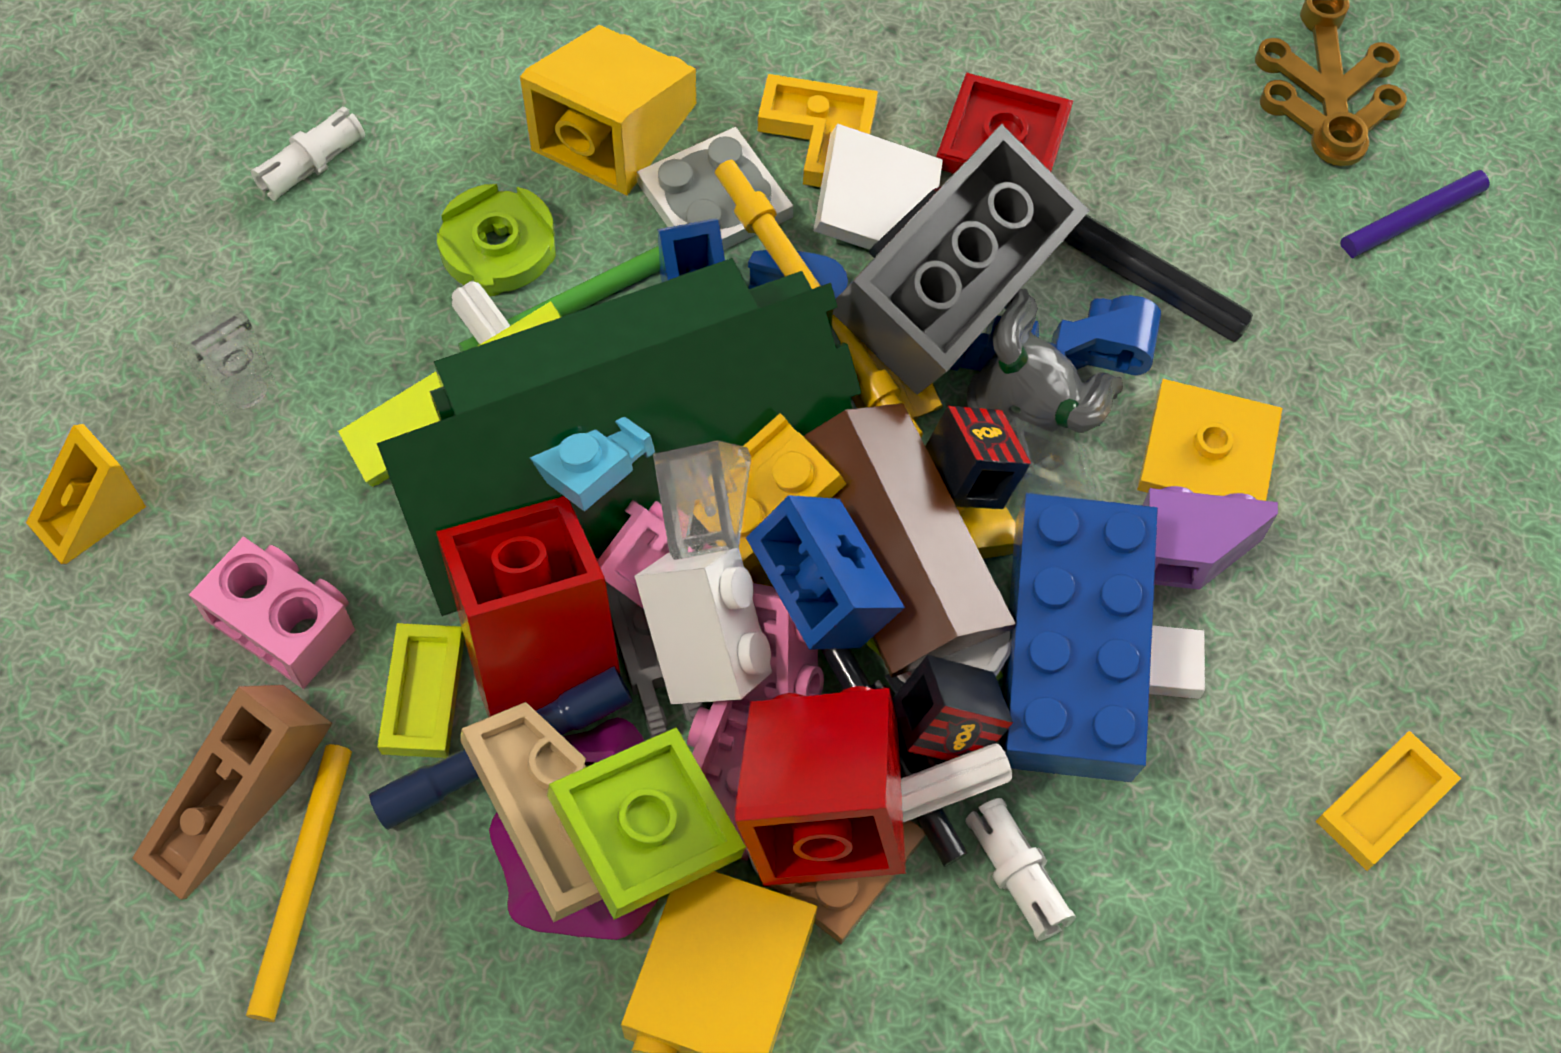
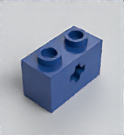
(824, 572)

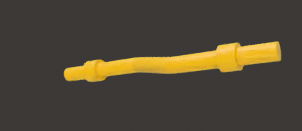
(758, 217)

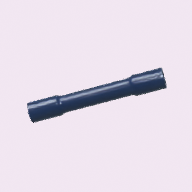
(434, 782)

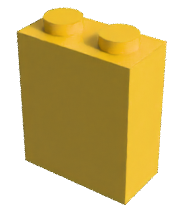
(719, 969)

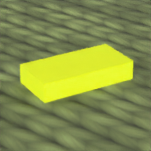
(421, 691)

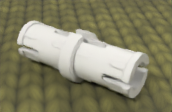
(308, 153)
(1020, 869)

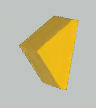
(82, 497)

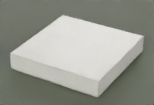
(870, 186)

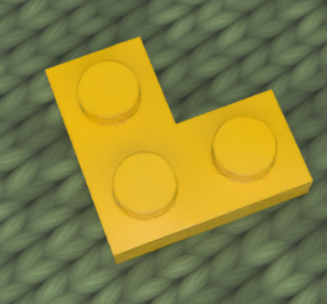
(811, 112)

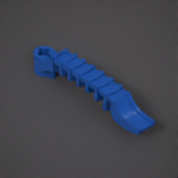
(1114, 336)

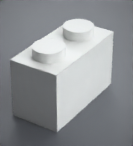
(704, 626)

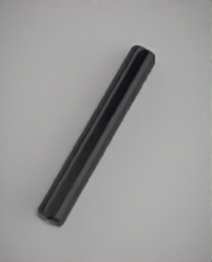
(1160, 278)

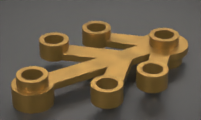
(1330, 86)

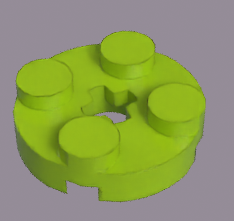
(500, 266)

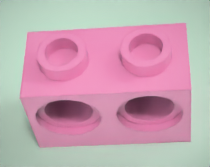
(265, 621)

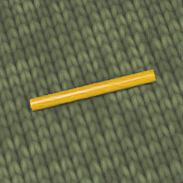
(299, 884)

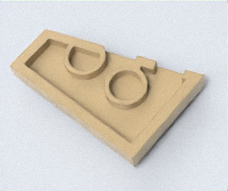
(516, 761)

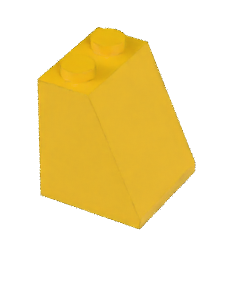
(606, 105)

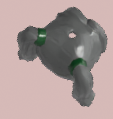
(1038, 377)

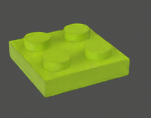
(645, 822)

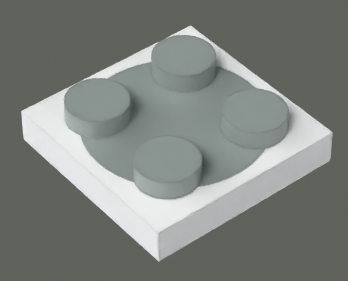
(688, 191)

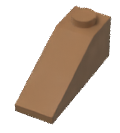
(231, 784)

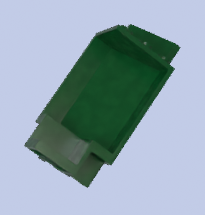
(676, 358)

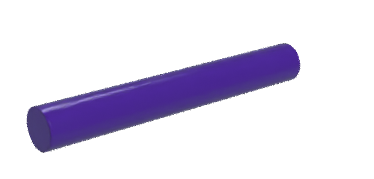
(1415, 213)

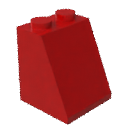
(529, 603)
(822, 787)

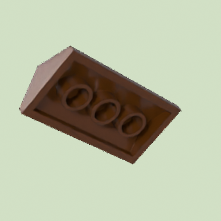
(914, 536)

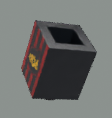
(977, 456)
(950, 709)

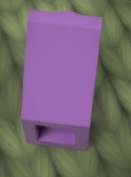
(1204, 533)

